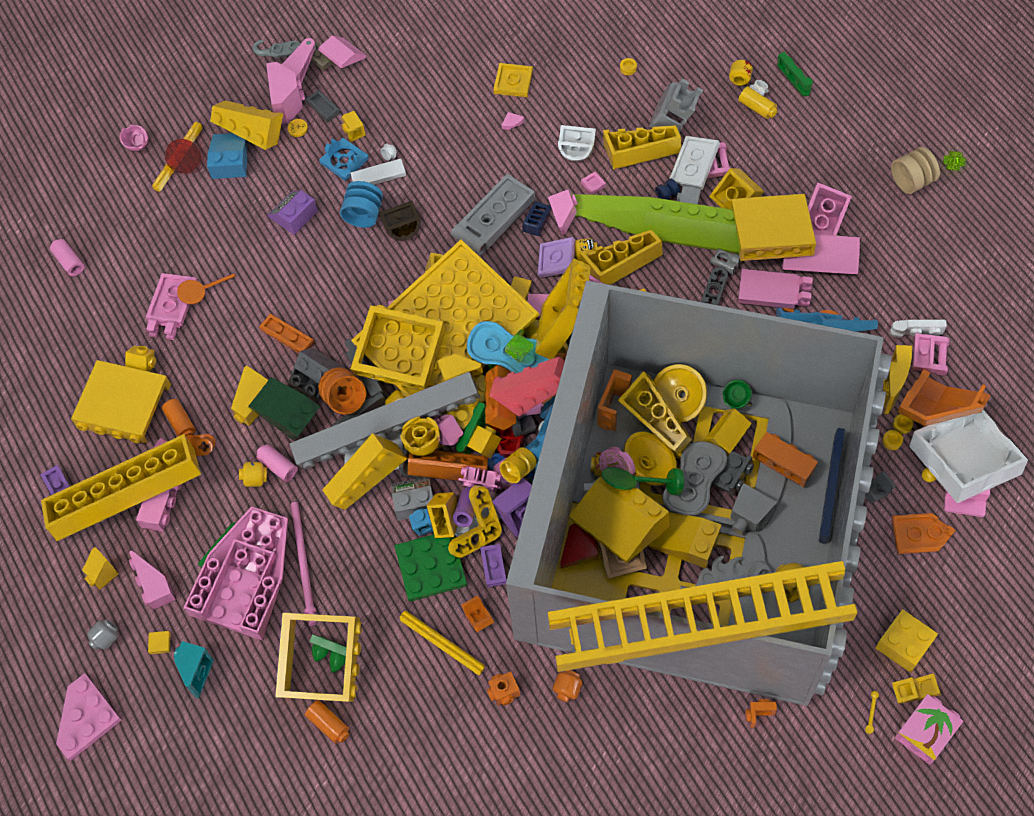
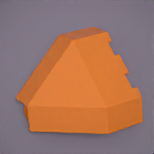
(934, 403)

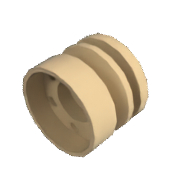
(915, 170)

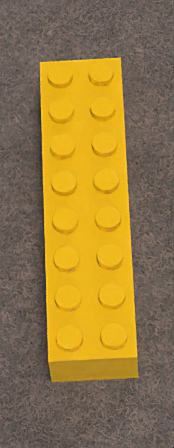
(120, 487)

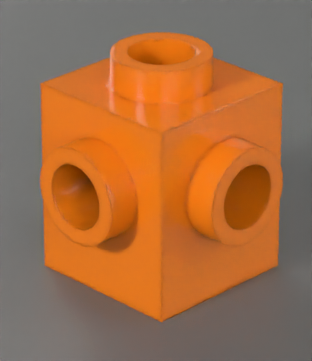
(503, 689)

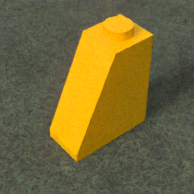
(247, 390)

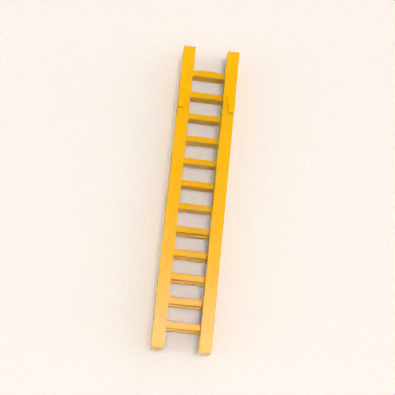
(697, 595)

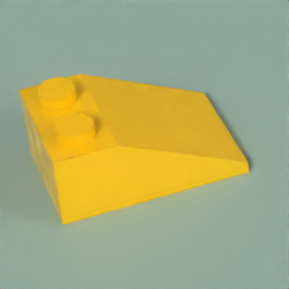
(688, 539)

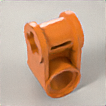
(201, 449)

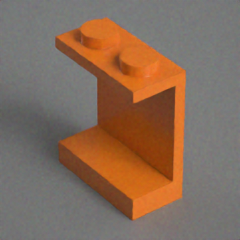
(617, 385)

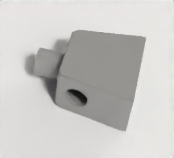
(751, 509)

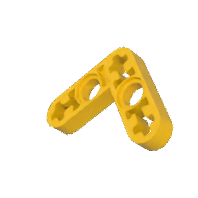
(484, 524)

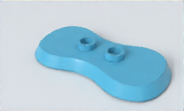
(488, 344)

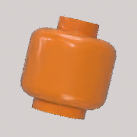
(567, 685)

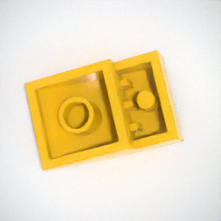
(897, 375)

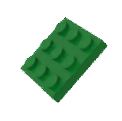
(429, 567)

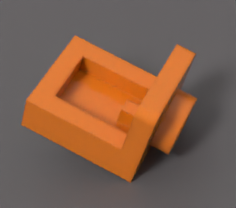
(477, 614)
(763, 707)

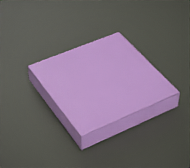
(555, 256)

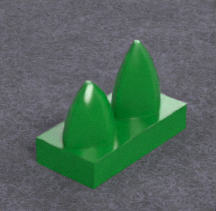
(321, 648)

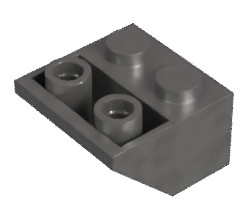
(308, 371)

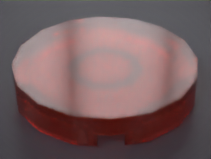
(182, 156)

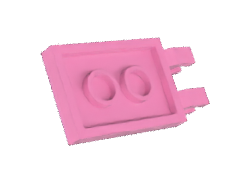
(774, 289)
(166, 307)

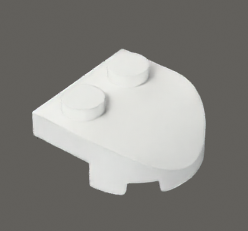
(576, 142)

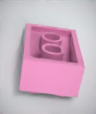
(827, 209)

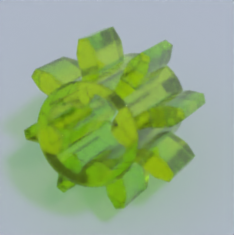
(954, 160)

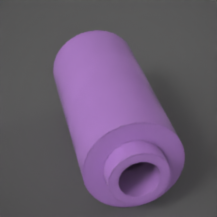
(464, 511)

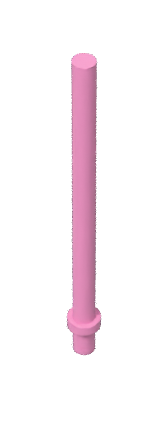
(310, 609)

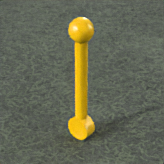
(869, 728)

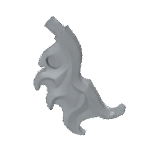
(730, 571)

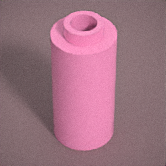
(66, 257)
(276, 462)

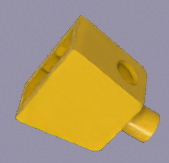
(441, 509)

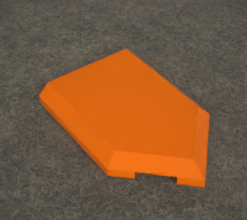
(920, 533)

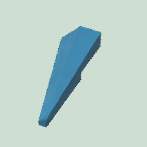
(829, 320)

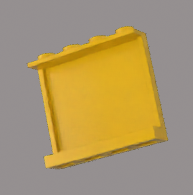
(773, 227)
(119, 401)

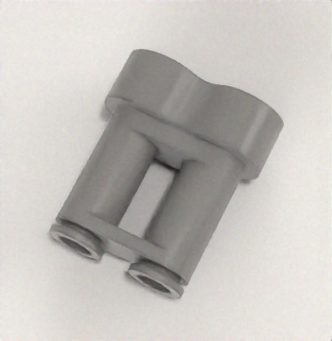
(732, 263)

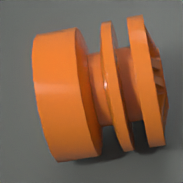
(349, 397)

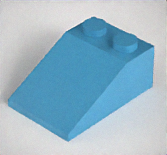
(227, 156)

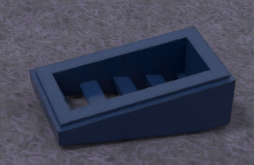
(534, 229)

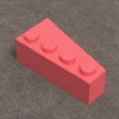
(528, 388)

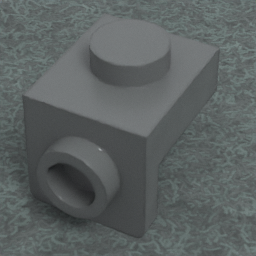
(880, 488)

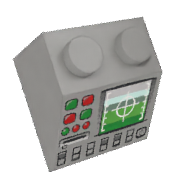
(411, 496)

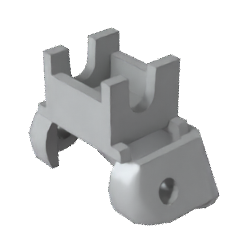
(677, 100)

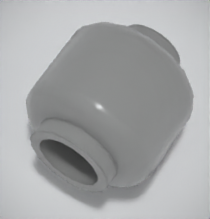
(102, 634)

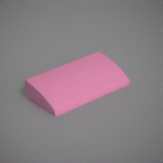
(831, 255)

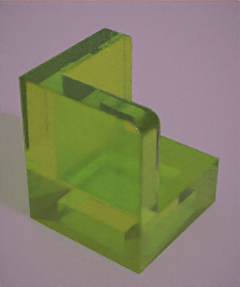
(518, 346)

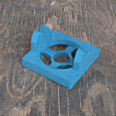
(358, 155)

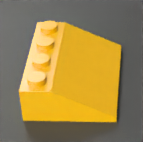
(620, 518)

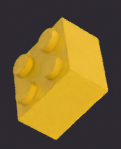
(906, 641)

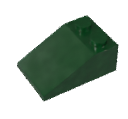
(284, 408)

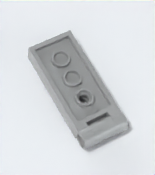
(494, 214)

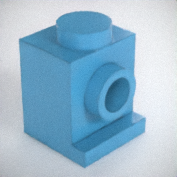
(420, 519)

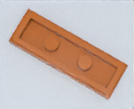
(286, 333)

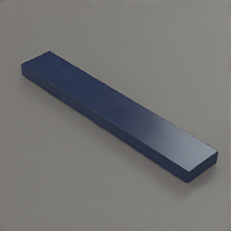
(831, 486)

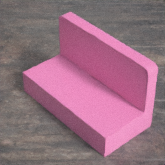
(972, 506)

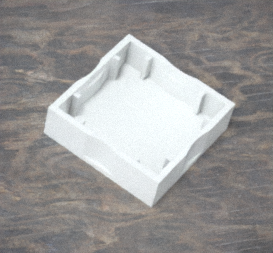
(968, 455)

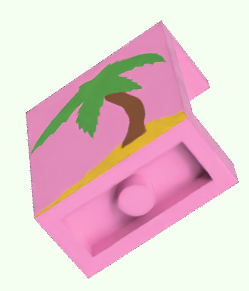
(929, 729)

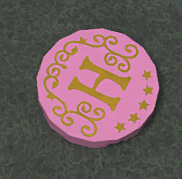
(616, 458)

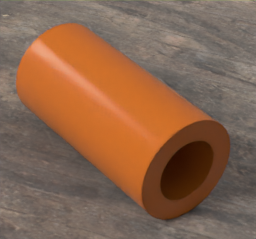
(178, 418)
(327, 722)

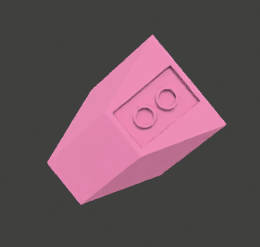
(242, 575)

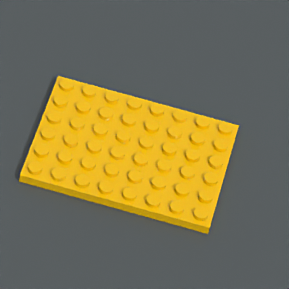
(460, 293)

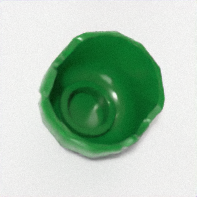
(737, 394)

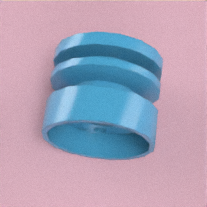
(361, 204)

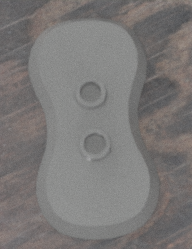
(700, 466)

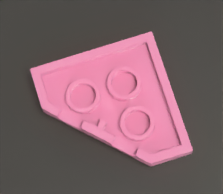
(84, 717)

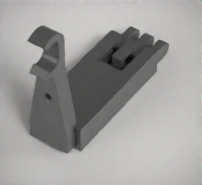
(374, 388)

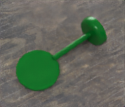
(626, 481)

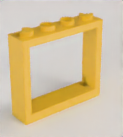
(557, 325)
(395, 377)
(287, 649)

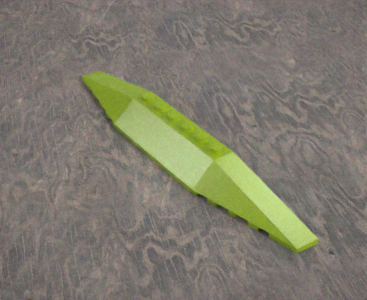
(670, 220)

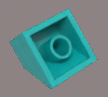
(193, 665)

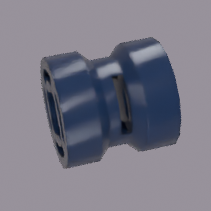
(667, 190)

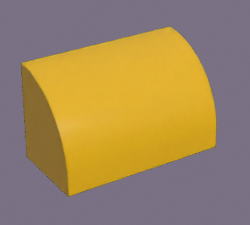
(728, 430)

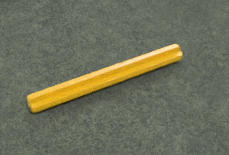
(166, 172)
(442, 642)

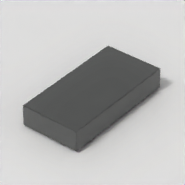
(322, 106)

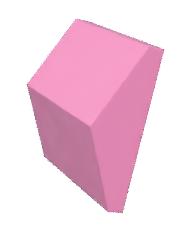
(341, 51)

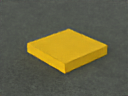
(513, 80)

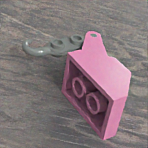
(287, 78)

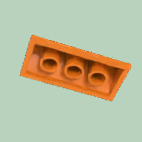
(445, 464)

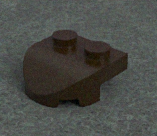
(401, 221)

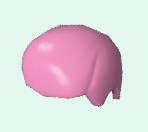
(134, 137)

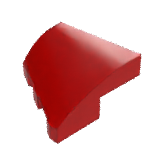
(509, 442)
(578, 547)

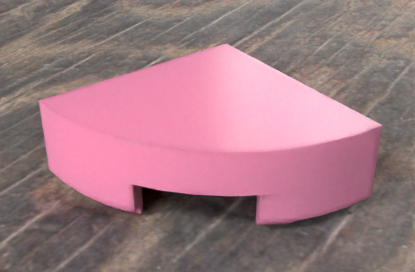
(512, 120)

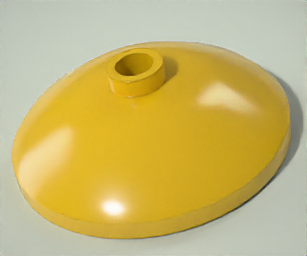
(680, 378)
(650, 456)

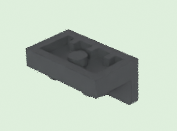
(734, 472)

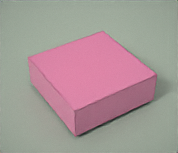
(593, 183)

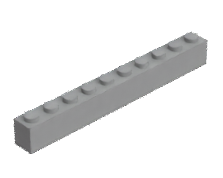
(384, 420)

